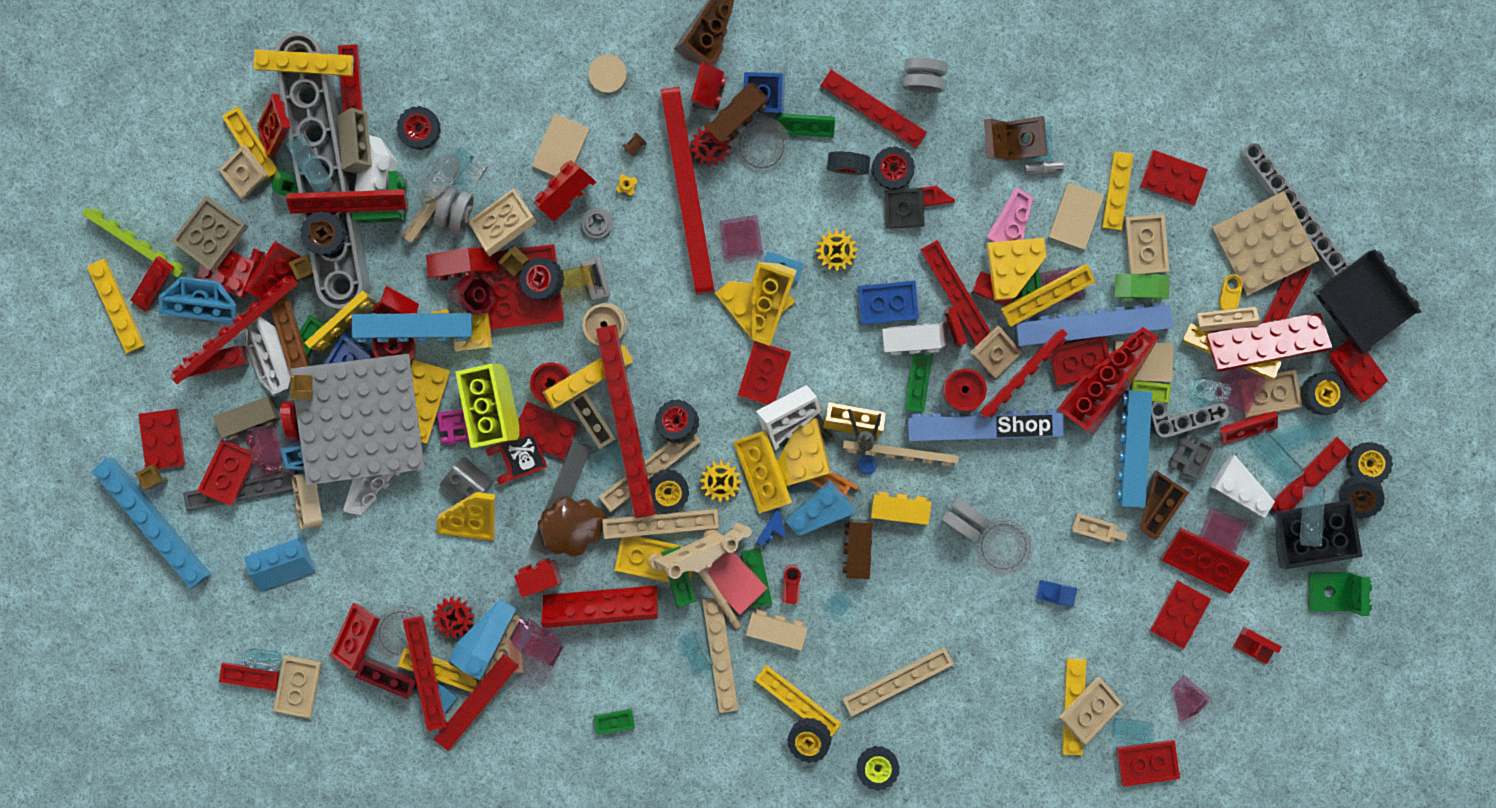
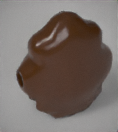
(571, 526)

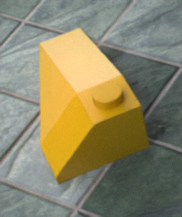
(769, 294)

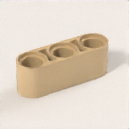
(306, 503)

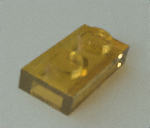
(578, 277)

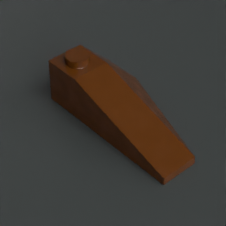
(705, 34)

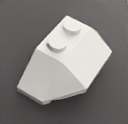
(377, 175)
(267, 355)

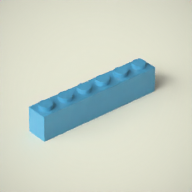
(412, 326)
(1135, 448)

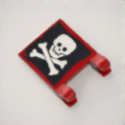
(520, 456)

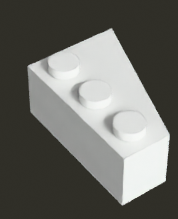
(915, 338)
(788, 414)
(1241, 487)

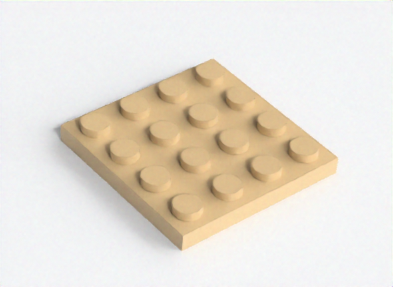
(1265, 243)

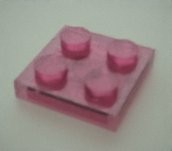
(741, 236)
(1244, 387)
(1223, 529)

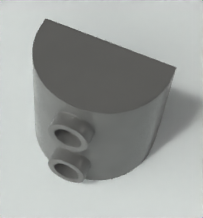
(465, 480)

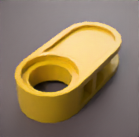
(1229, 297)

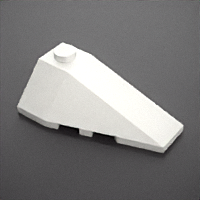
(364, 491)

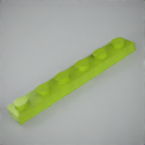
(129, 238)

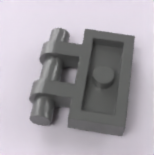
(1198, 457)

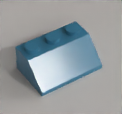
(280, 564)

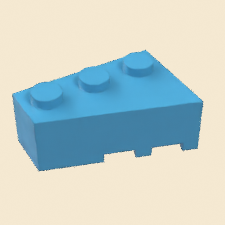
(820, 509)

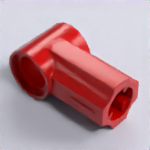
(791, 586)

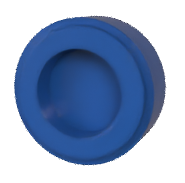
(867, 464)

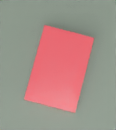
(735, 581)

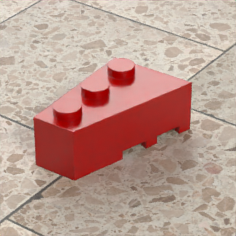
(562, 190)
(459, 262)

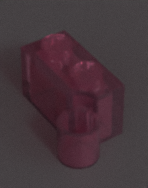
(265, 449)

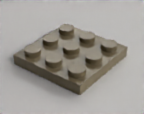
(209, 234)

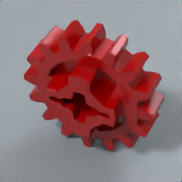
(710, 153)
(462, 619)

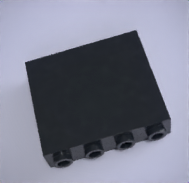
(1367, 300)

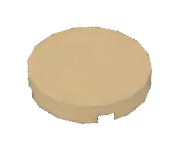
(607, 74)

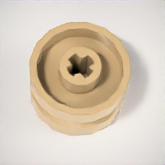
(603, 312)

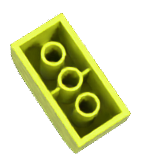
(488, 405)

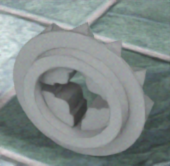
(600, 214)

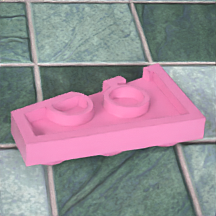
(1012, 219)

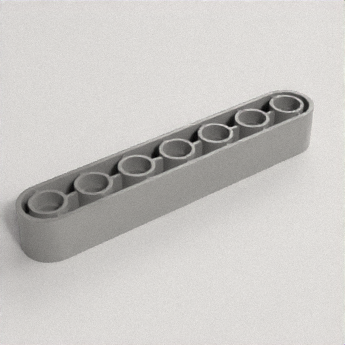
(303, 119)

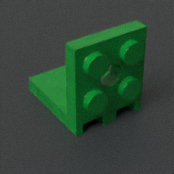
(396, 182)
(1350, 592)

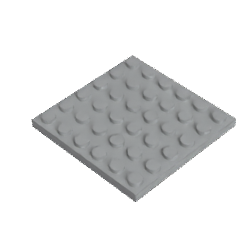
(359, 420)

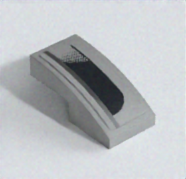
(601, 287)

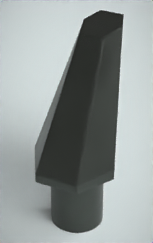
(825, 434)

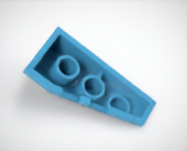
(480, 643)

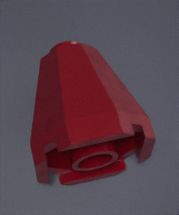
(473, 294)

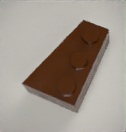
(738, 113)
(1161, 504)
(858, 549)

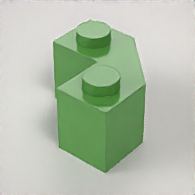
(1142, 286)

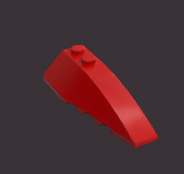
(1104, 386)

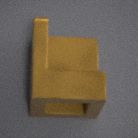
(514, 261)
(302, 268)
(301, 387)
(150, 477)

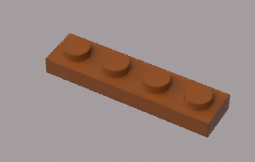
(289, 334)

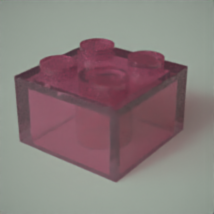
(536, 641)

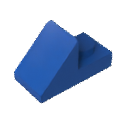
(776, 524)
(1056, 593)

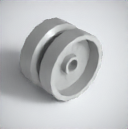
(925, 75)
(454, 210)
(965, 521)

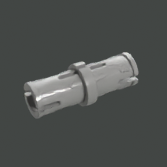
(1044, 167)

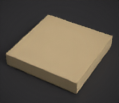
(243, 172)
(996, 352)

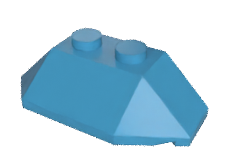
(197, 300)

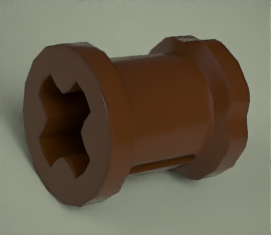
(634, 144)

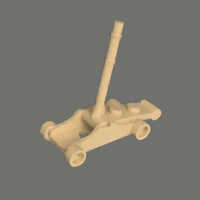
(702, 555)

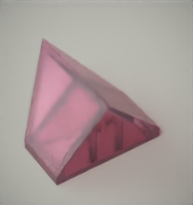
(1189, 698)

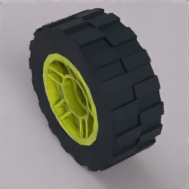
(888, 771)

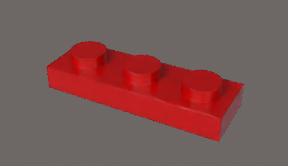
(152, 283)
(1248, 427)
(249, 677)

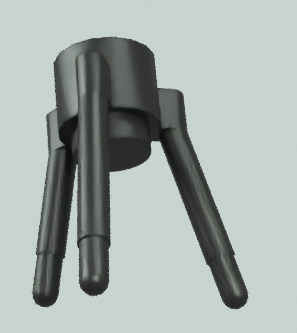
(865, 438)

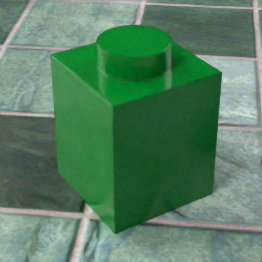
(284, 182)

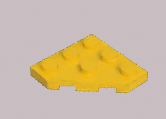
(1013, 265)
(738, 300)
(804, 455)
(470, 518)

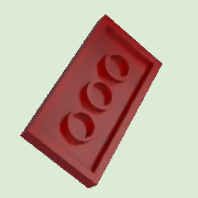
(1205, 560)

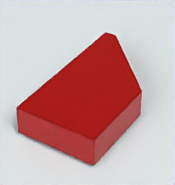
(936, 196)

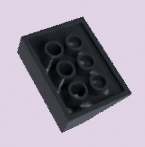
(1339, 536)

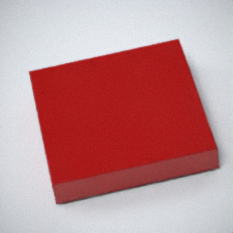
(955, 326)

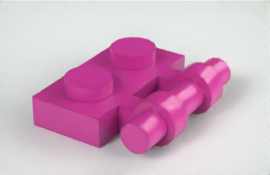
(451, 421)

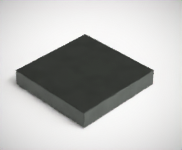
(904, 208)

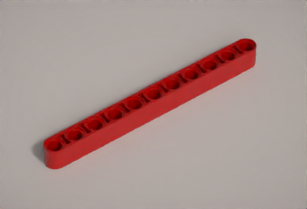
(687, 190)

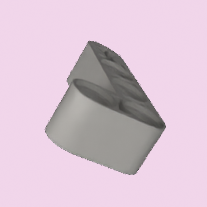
(1189, 417)

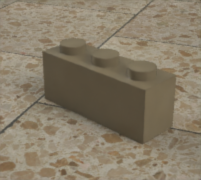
(354, 140)
(246, 417)
(592, 419)

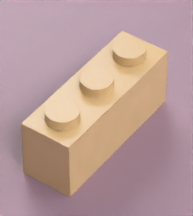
(777, 629)

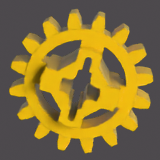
(843, 256)
(728, 489)

